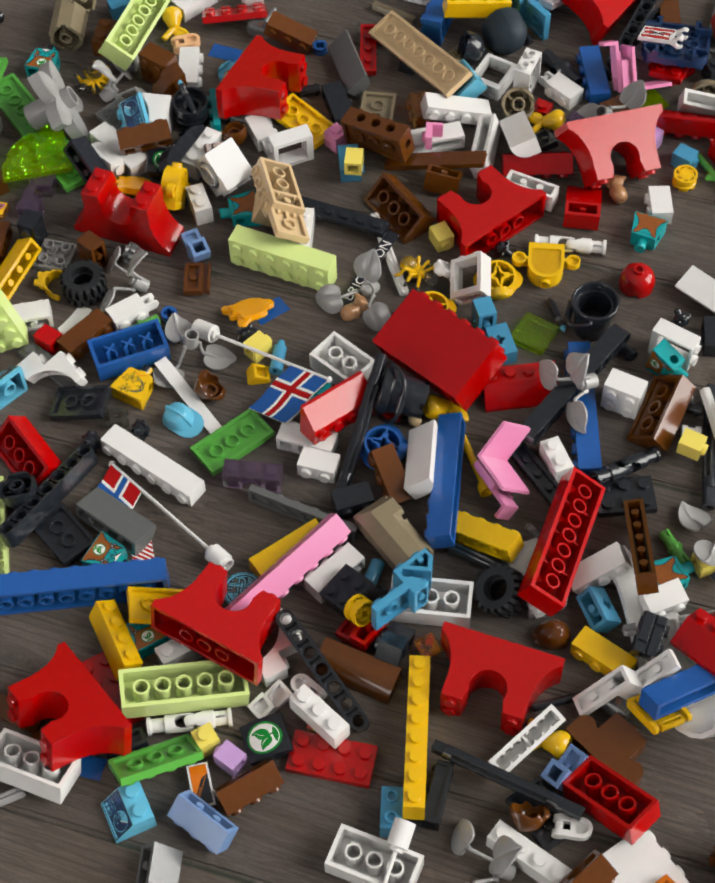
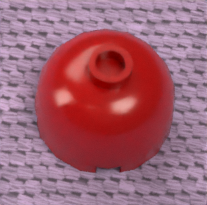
(637, 280)

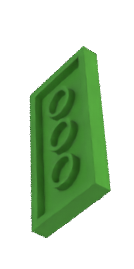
(232, 441)
(155, 759)

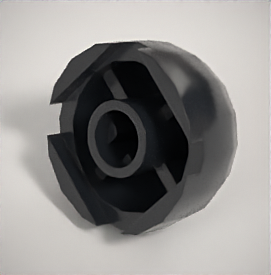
(471, 47)
(17, 489)

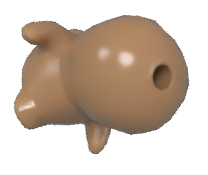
(616, 190)
(353, 310)

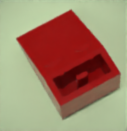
(582, 208)

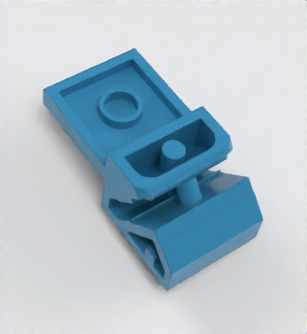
(534, 16)
(410, 589)

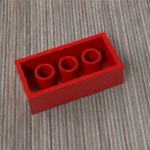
(612, 799)

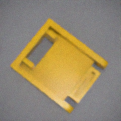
(663, 724)

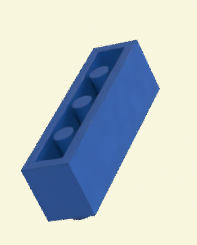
(593, 74)

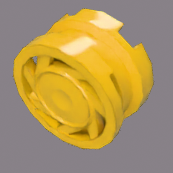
(685, 178)
(358, 610)

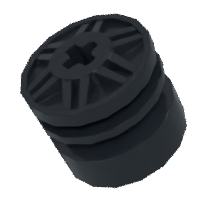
(182, 114)

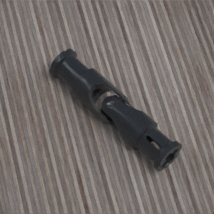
(626, 465)

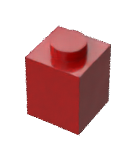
(46, 338)

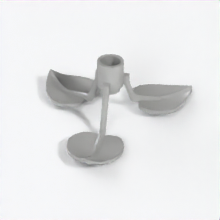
(110, 90)
(632, 96)
(367, 267)
(137, 282)
(180, 330)
(577, 368)
(693, 520)
(504, 852)

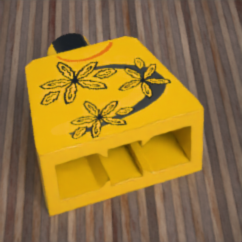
(134, 386)

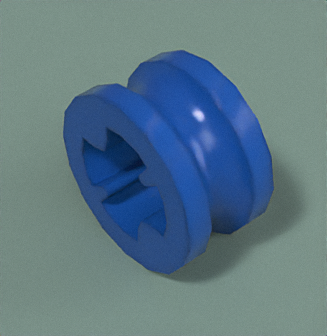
(320, 47)
(167, 310)

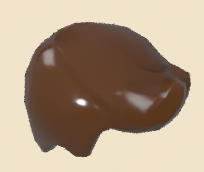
(235, 130)
(208, 386)
(552, 634)
(527, 817)

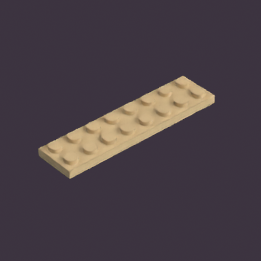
(420, 54)

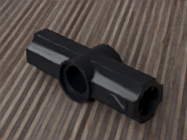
(557, 65)

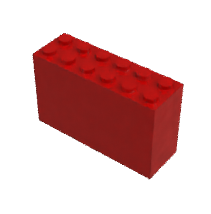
(440, 348)

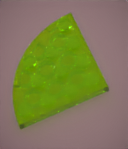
(37, 156)

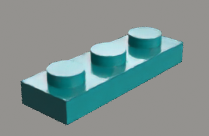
(213, 112)

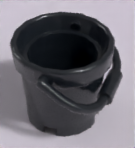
(593, 309)
(400, 395)

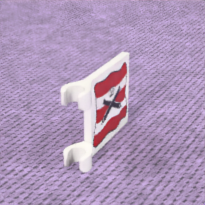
(663, 35)

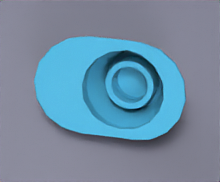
(182, 420)

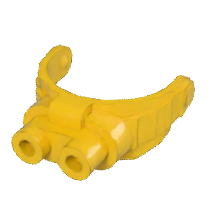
(45, 278)

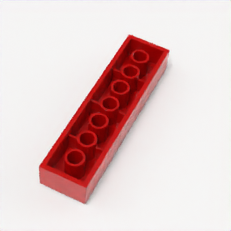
(561, 542)

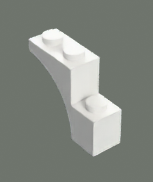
(37, 367)
(275, 663)

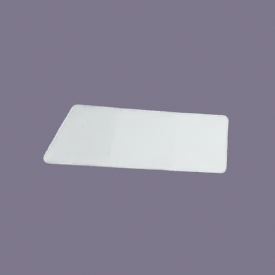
(76, 317)

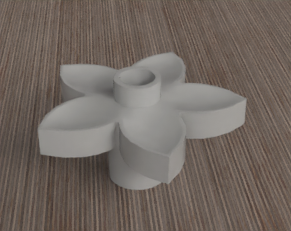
(56, 103)

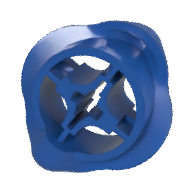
(381, 436)

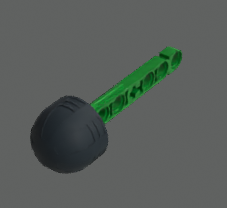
(504, 30)

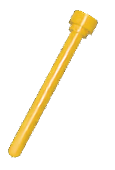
(482, 488)

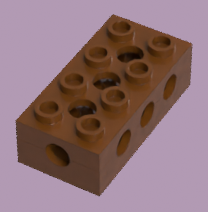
(378, 134)

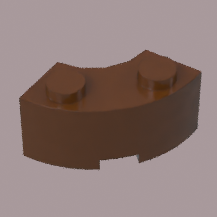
(168, 81)

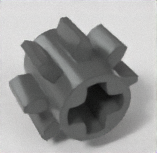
(127, 251)

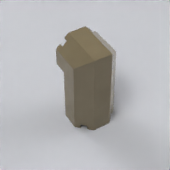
(70, 23)
(389, 532)

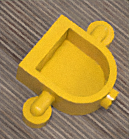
(173, 186)
(545, 263)

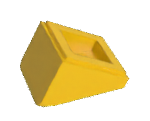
(257, 374)

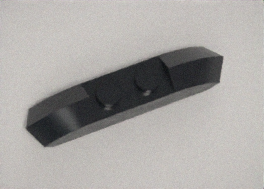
(182, 145)

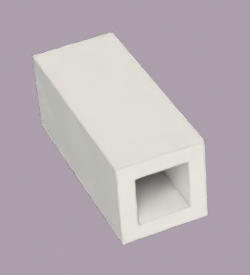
(111, 159)

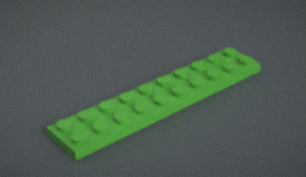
(12, 100)

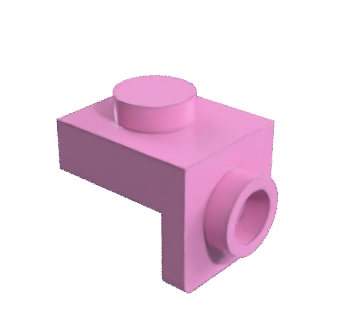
(433, 129)

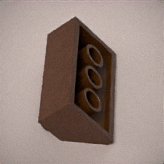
(399, 207)
(661, 412)

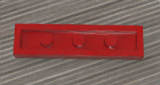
(368, 49)

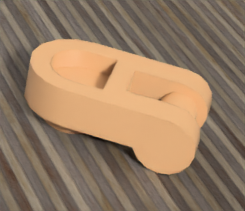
(185, 40)

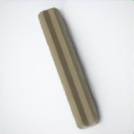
(385, 9)

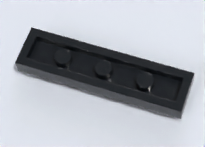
(535, 472)

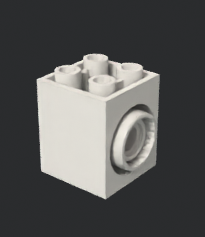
(224, 168)

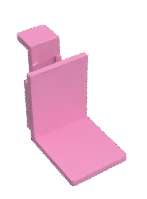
(624, 67)
(497, 471)

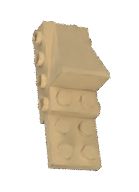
(278, 200)

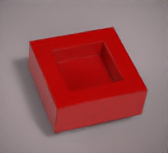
(543, 106)

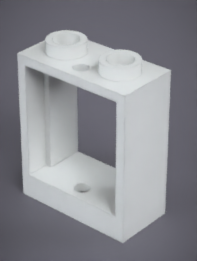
(528, 70)
(494, 90)
(290, 137)
(483, 287)
(679, 336)

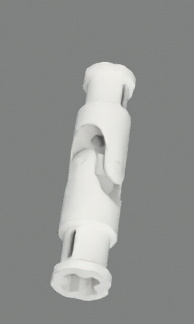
(582, 245)
(192, 721)

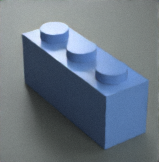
(202, 822)

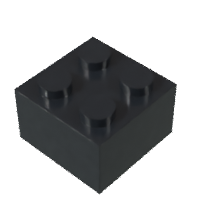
(344, 586)

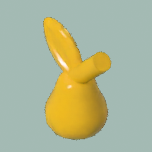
(172, 17)
(551, 120)
(436, 406)
(556, 742)

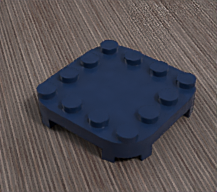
(692, 54)

